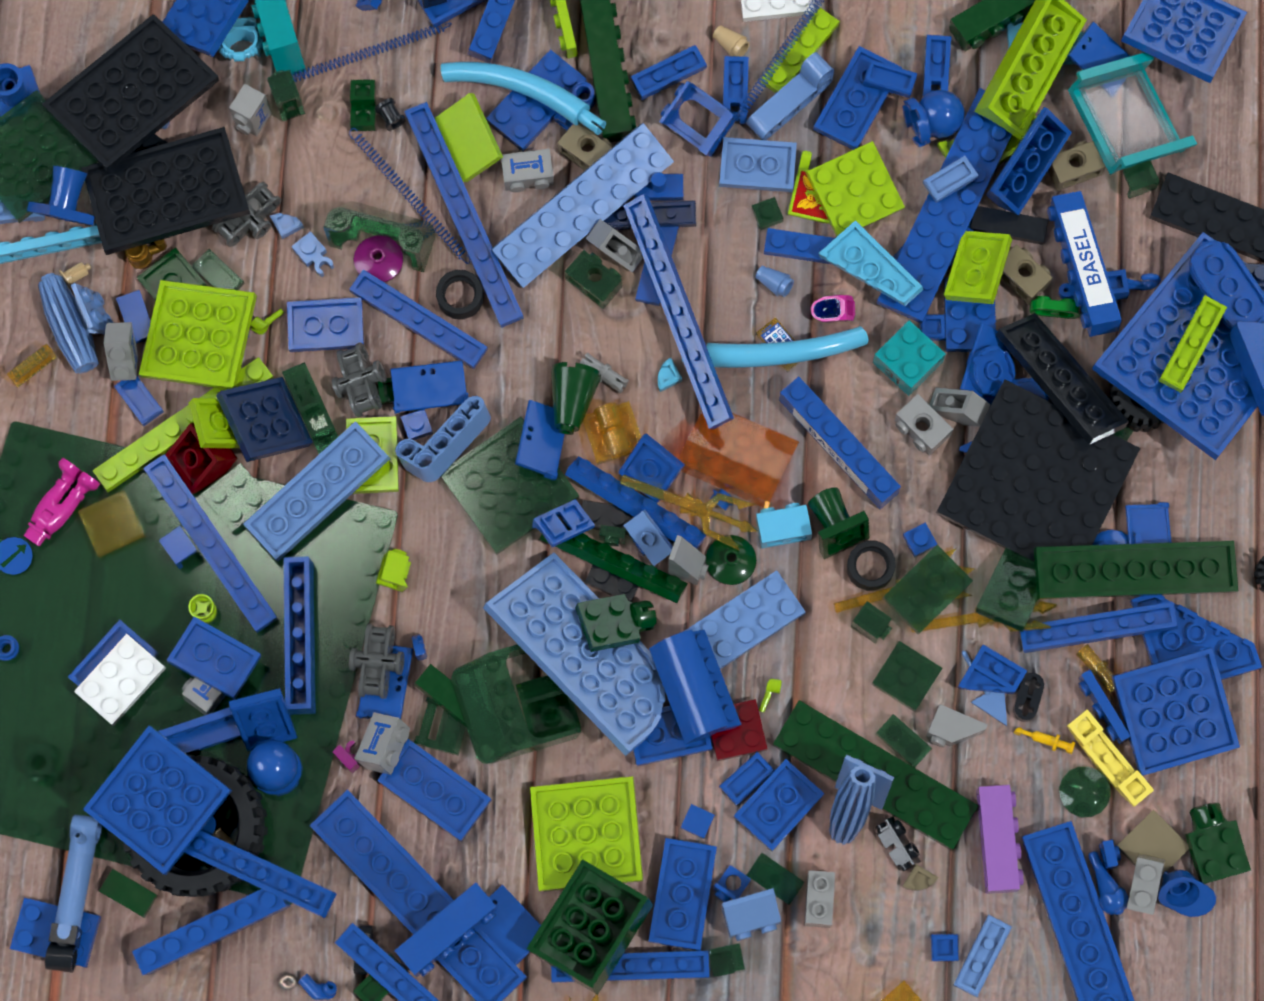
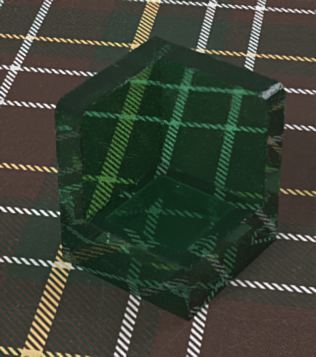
(1141, 178)
(726, 960)

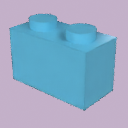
(783, 525)

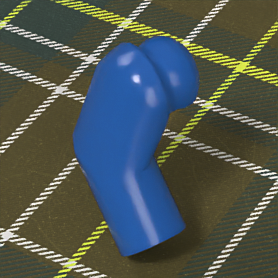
(319, 991)

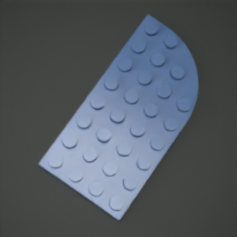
(611, 686)

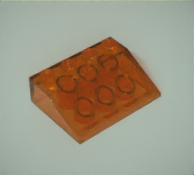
(739, 458)

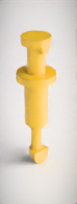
(1047, 740)

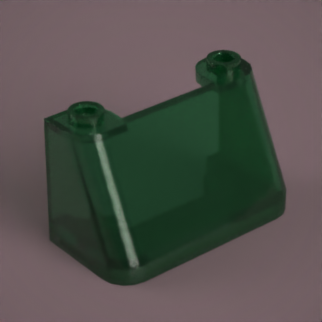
(351, 218)

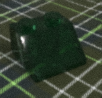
(546, 707)

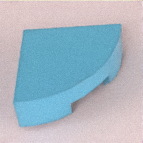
(668, 375)

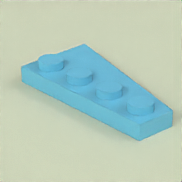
(869, 262)

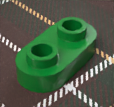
(1046, 307)

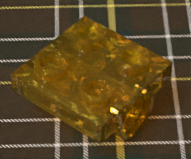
(611, 431)

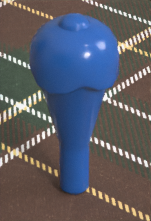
(1112, 897)

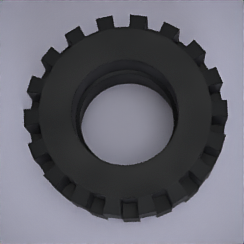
(1137, 417)

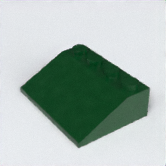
(590, 926)

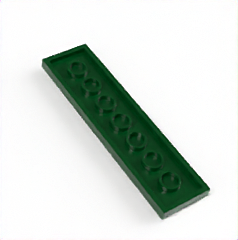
(1135, 569)
(912, 796)

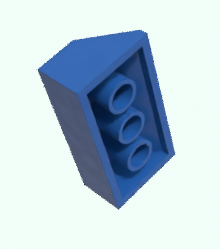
(1029, 162)

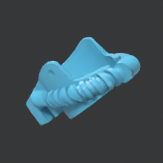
(245, 30)

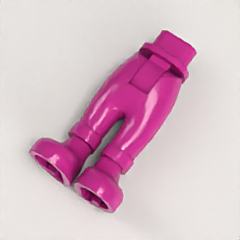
(51, 515)

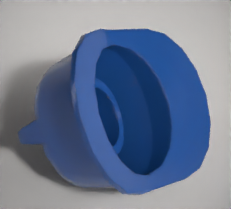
(1186, 894)

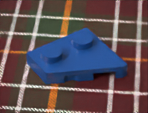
(992, 673)

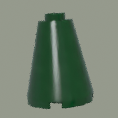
(572, 394)

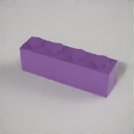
(998, 839)

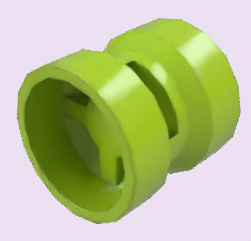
(199, 604)

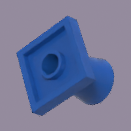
(15, 85)
(64, 197)

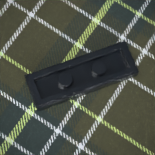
(1020, 226)

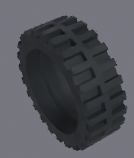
(249, 838)

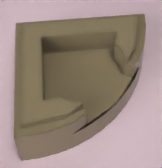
(919, 879)

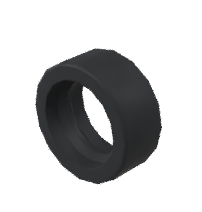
(452, 277)
(883, 550)

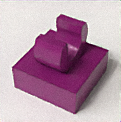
(346, 757)

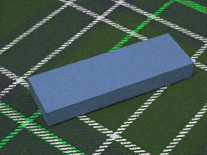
(982, 956)

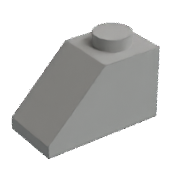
(615, 245)
(960, 406)
(953, 727)

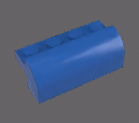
(694, 685)

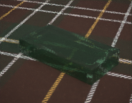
(217, 272)

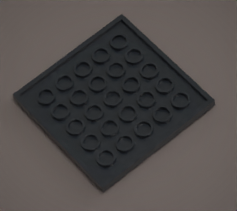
(1035, 477)

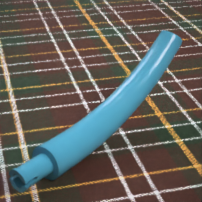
(528, 84)
(788, 352)

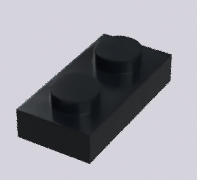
(606, 515)
(610, 583)

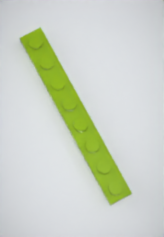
(161, 438)

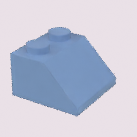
(751, 914)

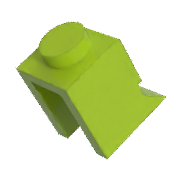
(394, 570)

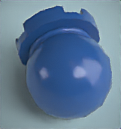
(935, 116)
(274, 767)

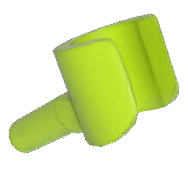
(261, 326)
(773, 686)

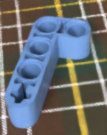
(792, 98)
(447, 443)

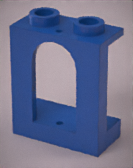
(672, 119)

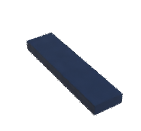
(667, 213)

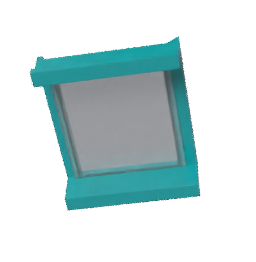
(1125, 113)

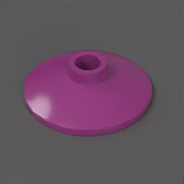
(384, 268)

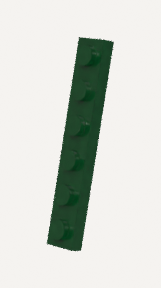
(624, 566)

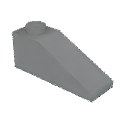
(687, 562)

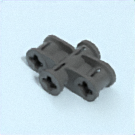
(261, 204)
(359, 379)
(376, 661)

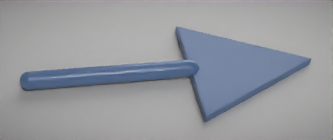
(990, 702)

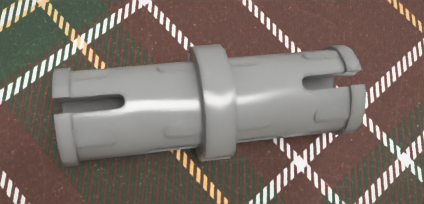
(607, 374)

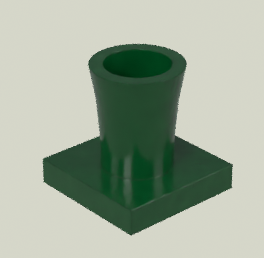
(839, 528)

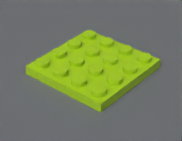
(198, 335)
(587, 823)

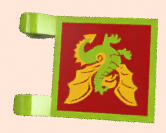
(804, 200)

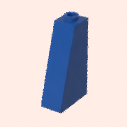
(1249, 347)

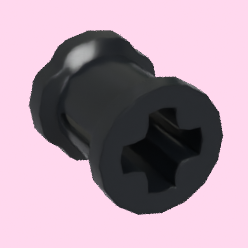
(390, 114)

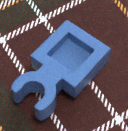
(312, 251)

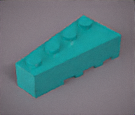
(280, 35)

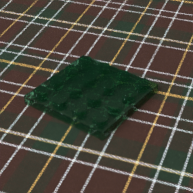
(28, 151)
(499, 493)

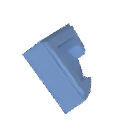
(286, 224)

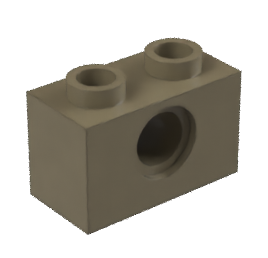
(578, 136)
(1065, 175)
(1025, 287)

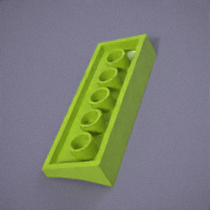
(1031, 65)

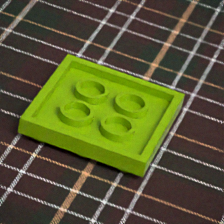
(855, 188)

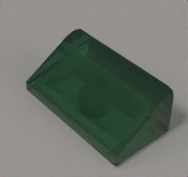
(772, 875)

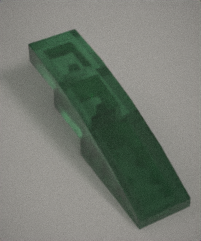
(310, 406)

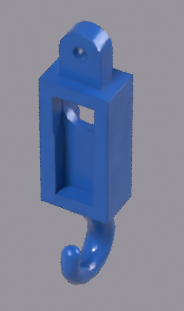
(1119, 283)

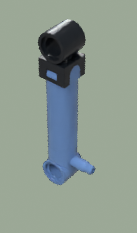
(66, 931)

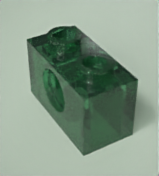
(285, 95)
(601, 291)

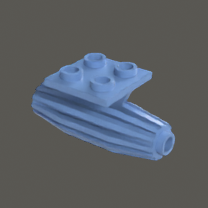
(74, 319)
(858, 790)

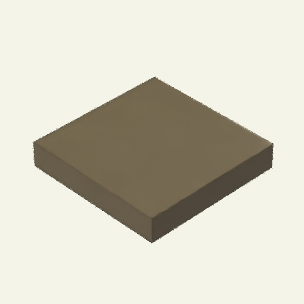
(1154, 839)

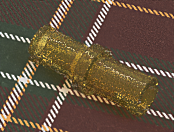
(1097, 667)

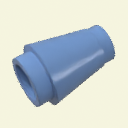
(775, 281)

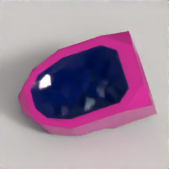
(834, 308)

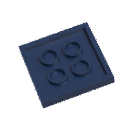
(264, 419)

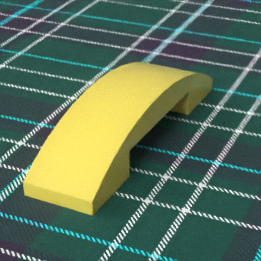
(1108, 759)

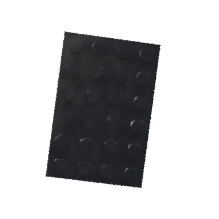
(130, 92)
(166, 191)

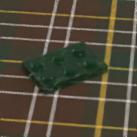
(927, 589)
(1010, 592)

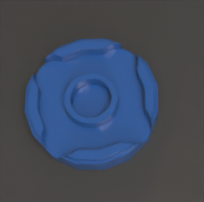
(990, 368)

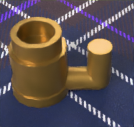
(141, 256)

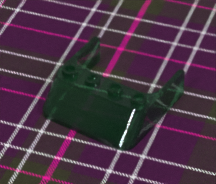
(493, 709)

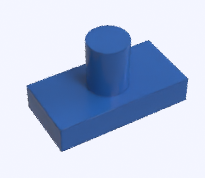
(663, 187)

